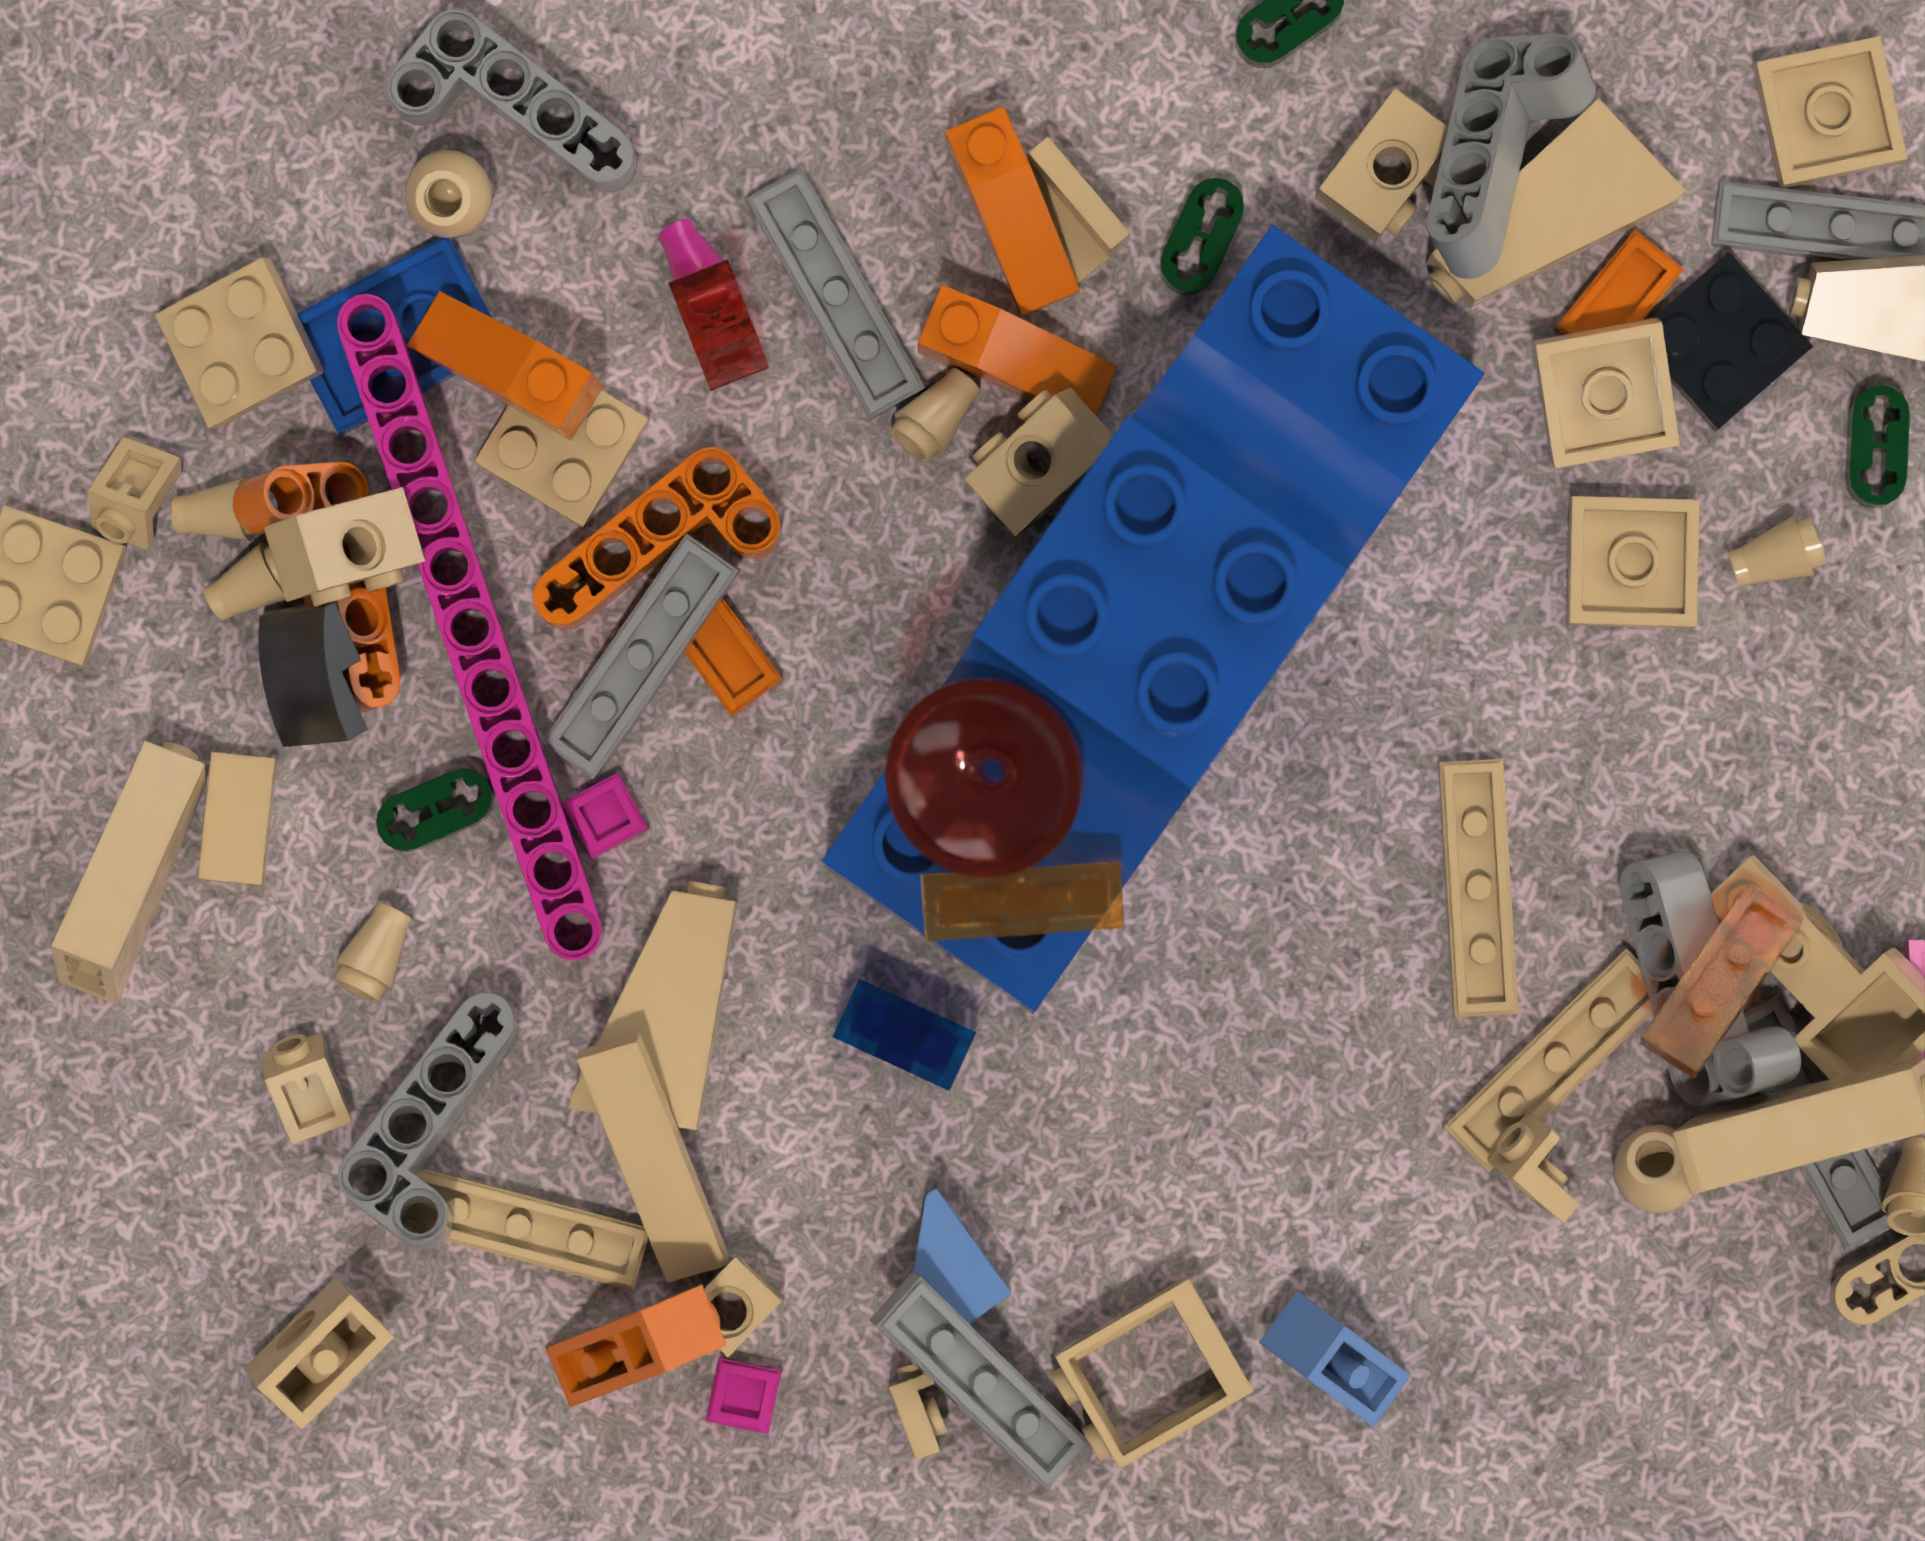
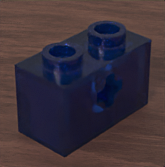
(904, 1034)

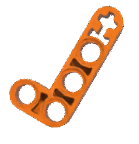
(301, 490)
(650, 549)

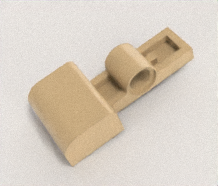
(1858, 1014)

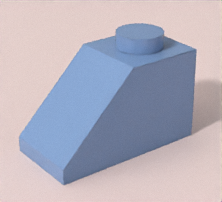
(954, 1262)
(1334, 1359)

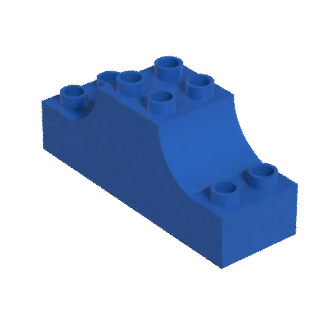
(1190, 568)

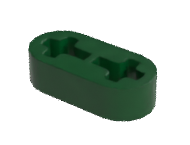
(1290, 39)
(1188, 230)
(1893, 446)
(441, 824)

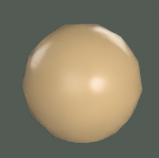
(447, 185)
(1651, 1170)

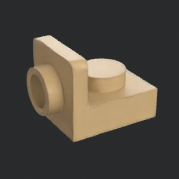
(131, 492)
(304, 1087)
(1523, 1162)
(920, 1418)

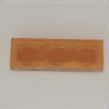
(1024, 902)
(1721, 981)

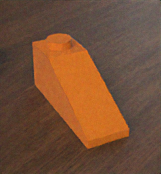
(1011, 210)
(1010, 351)
(507, 365)
(637, 1346)

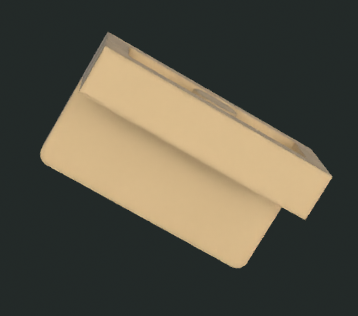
(1081, 218)

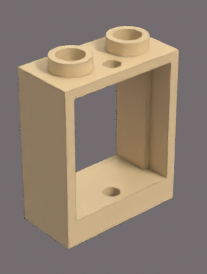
(1209, 1341)

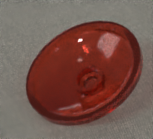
(950, 803)

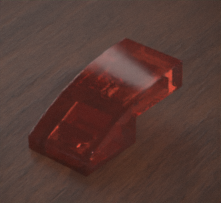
(718, 325)

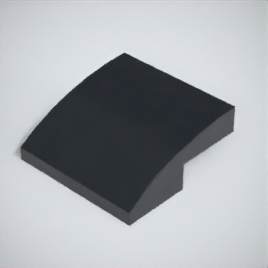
(303, 677)

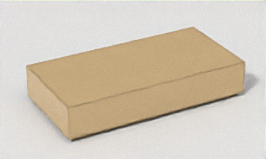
(237, 818)

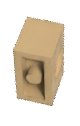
(1353, 189)
(1012, 485)
(312, 555)
(318, 1353)

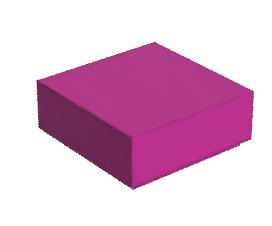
(605, 815)
(743, 1395)

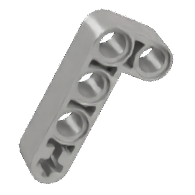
(1497, 95)
(522, 110)
(1670, 925)
(441, 1113)

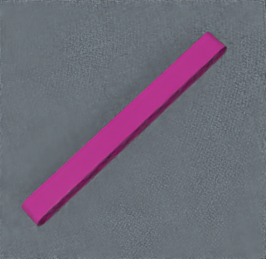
(450, 602)

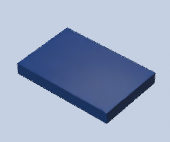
(409, 290)

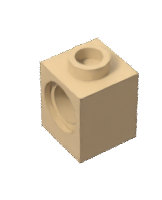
(756, 1294)

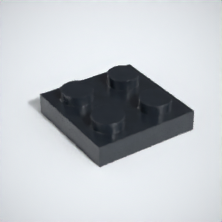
(1727, 341)

